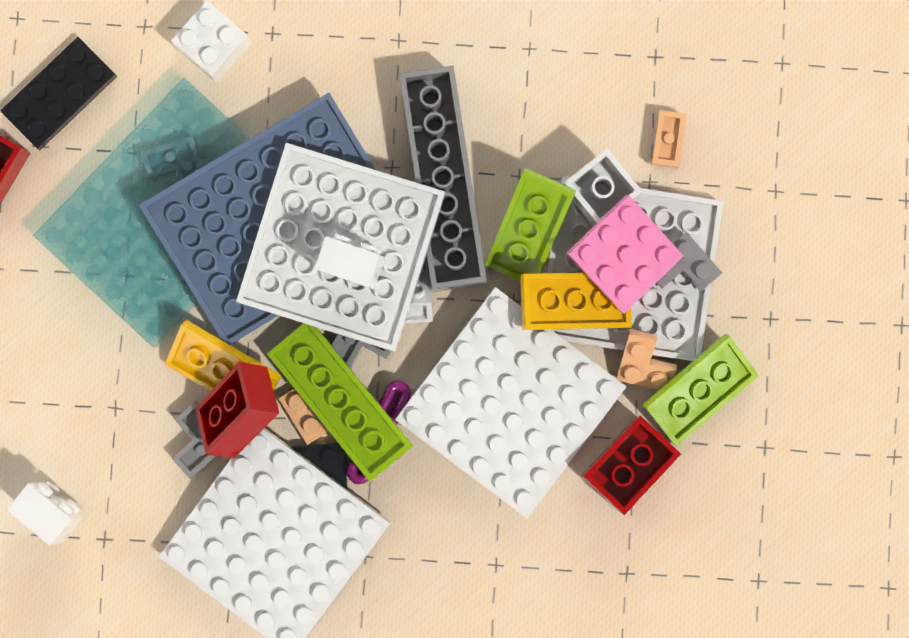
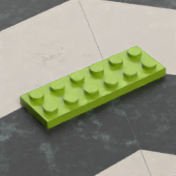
(340, 400)

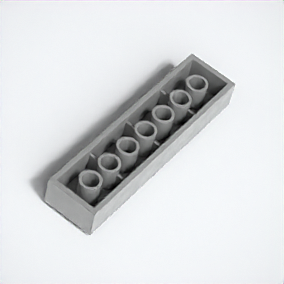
(443, 164)

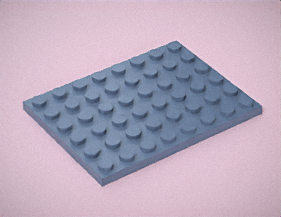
(216, 212)

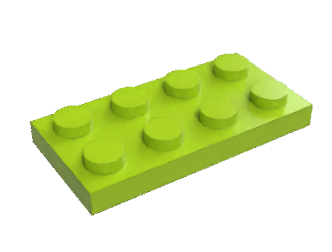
(530, 225)
(700, 390)

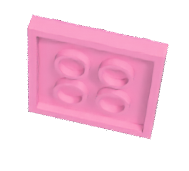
(625, 254)

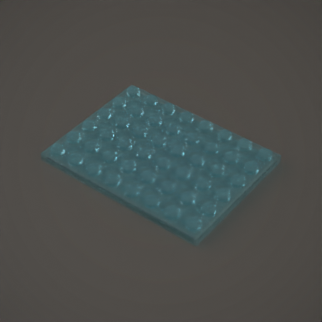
(106, 234)

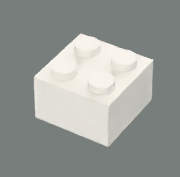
(211, 41)
(601, 186)
(349, 262)
(46, 512)

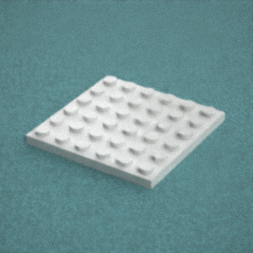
(328, 197)
(671, 313)
(510, 403)
(274, 539)

